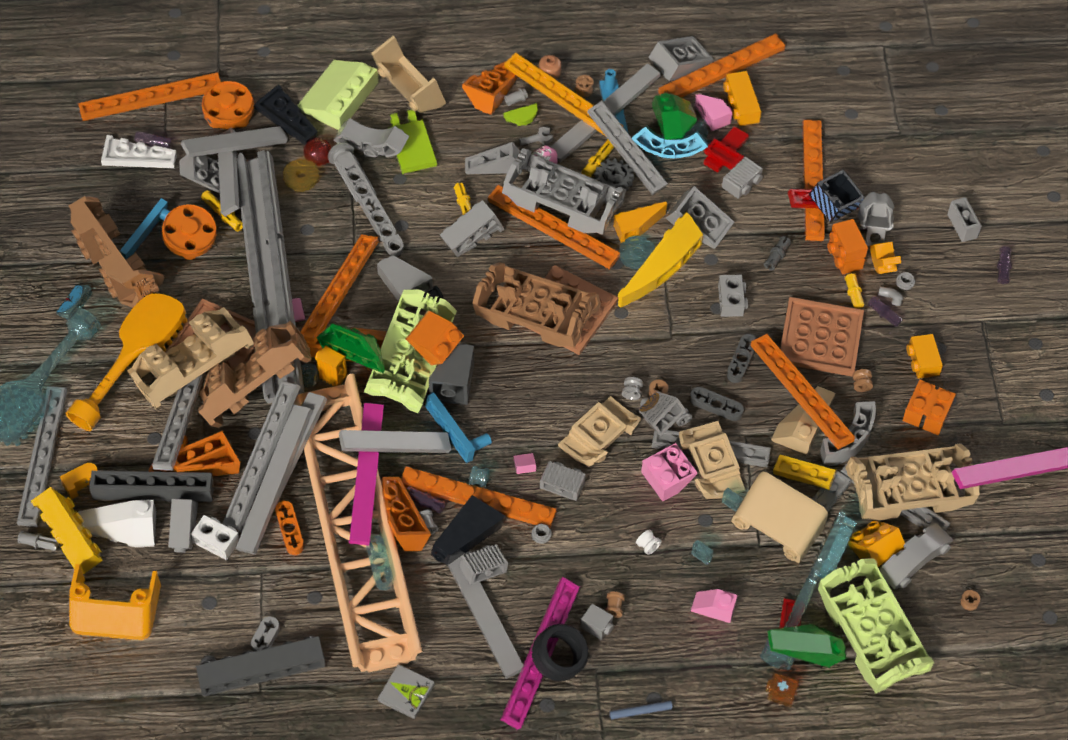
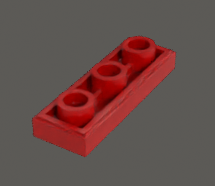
(734, 140)

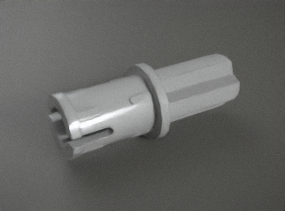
(37, 540)

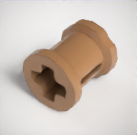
(614, 604)

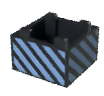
(836, 196)

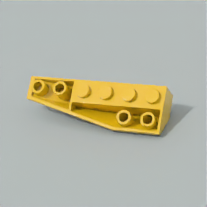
(665, 260)

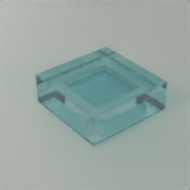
(731, 499)
(702, 552)

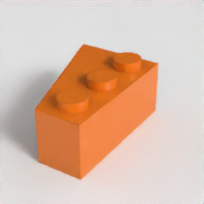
(208, 456)

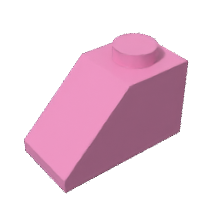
(713, 111)
(715, 604)

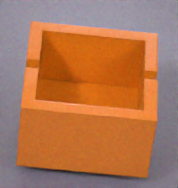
(847, 246)
(929, 402)

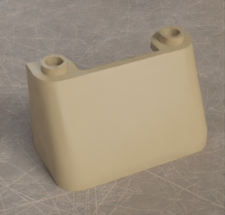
(782, 515)

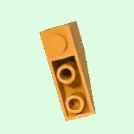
(638, 221)

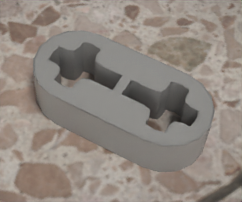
(262, 633)

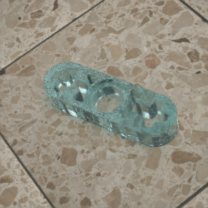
(376, 570)

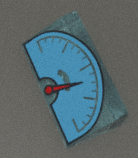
(74, 300)

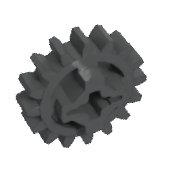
(615, 174)

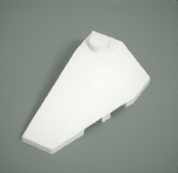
(123, 522)

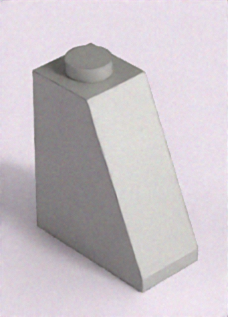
(402, 276)
(182, 524)

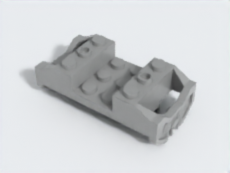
(562, 191)

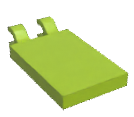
(417, 151)

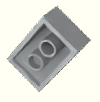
(679, 57)
(705, 213)

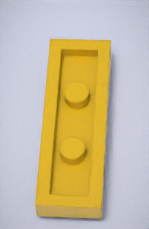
(804, 472)

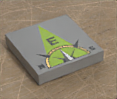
(406, 691)

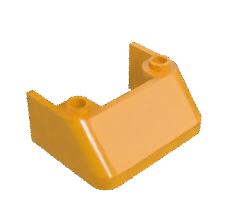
(112, 618)

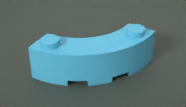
(670, 148)

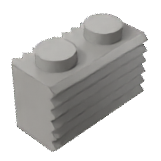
(742, 178)
(964, 219)
(562, 480)
(483, 564)

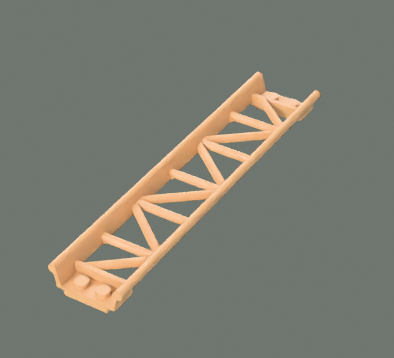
(396, 647)

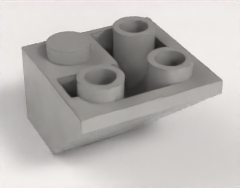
(201, 170)

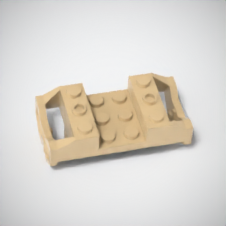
(189, 358)
(910, 481)

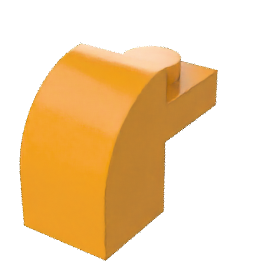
(884, 257)

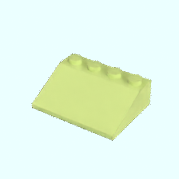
(339, 92)

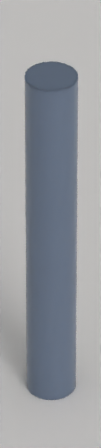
(640, 710)

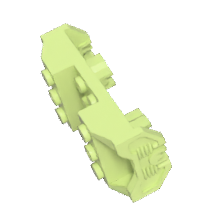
(405, 369)
(874, 625)

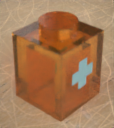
(781, 689)

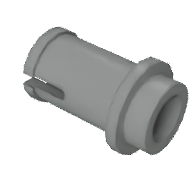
(515, 97)

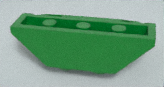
(673, 115)
(354, 345)

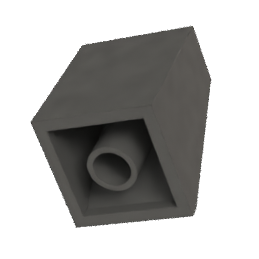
(453, 378)

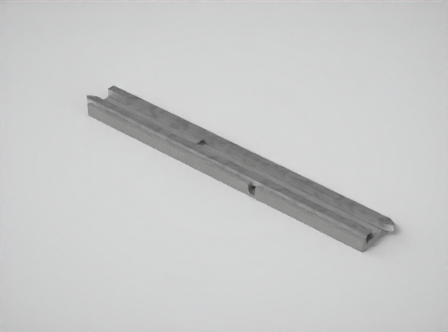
(266, 255)

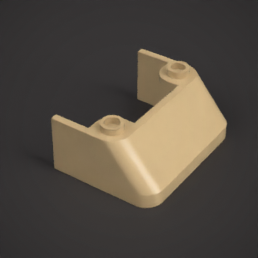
(406, 78)

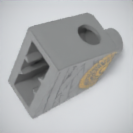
(661, 411)

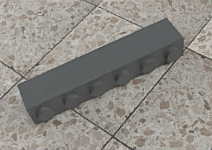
(151, 486)
(260, 666)

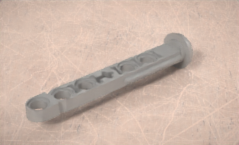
(347, 165)

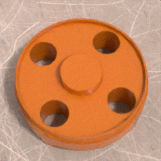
(228, 105)
(189, 231)

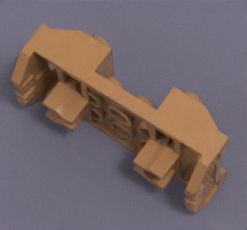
(93, 231)
(535, 303)
(272, 356)

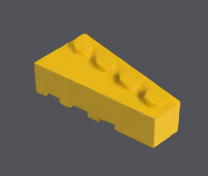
(68, 529)

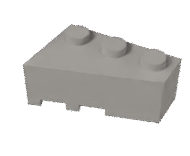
(471, 228)

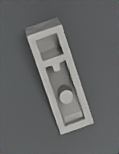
(492, 161)

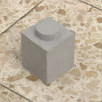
(597, 622)

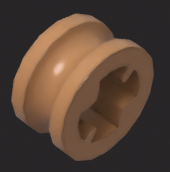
(975, 596)

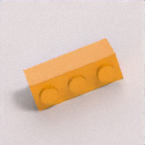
(742, 98)

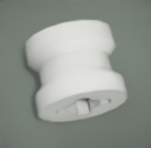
(648, 542)

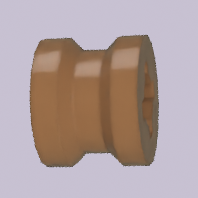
(584, 86)
(862, 380)
(658, 384)

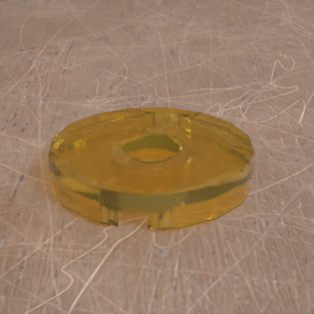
(297, 167)

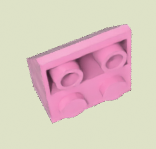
(668, 471)

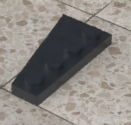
(282, 111)

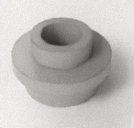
(905, 276)
(541, 528)

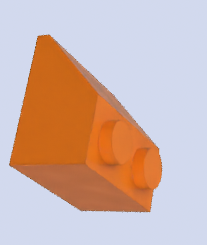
(434, 338)

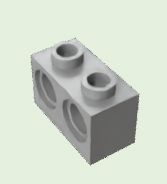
(732, 295)

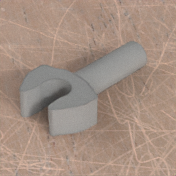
(545, 140)

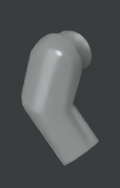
(891, 293)

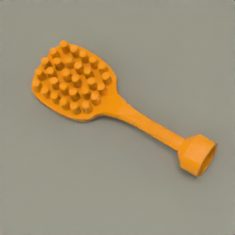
(148, 323)

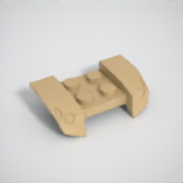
(597, 431)
(713, 460)

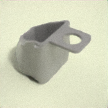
(876, 215)

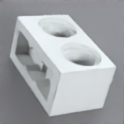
(212, 540)

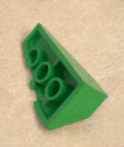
(808, 644)

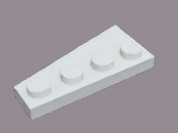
(125, 153)

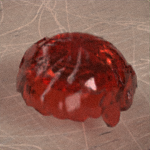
(317, 151)

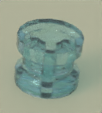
(311, 379)
(479, 476)

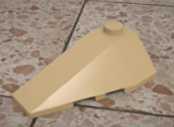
(798, 428)

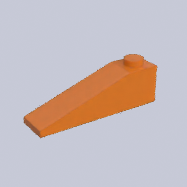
(489, 88)
(403, 515)

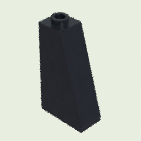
(468, 528)

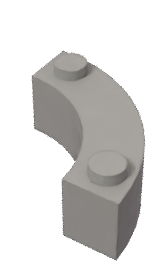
(372, 141)
(861, 428)
(916, 554)

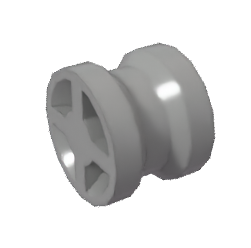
(632, 388)

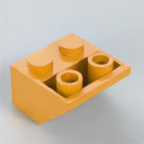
(877, 542)

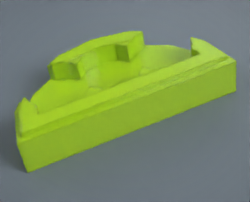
(521, 116)

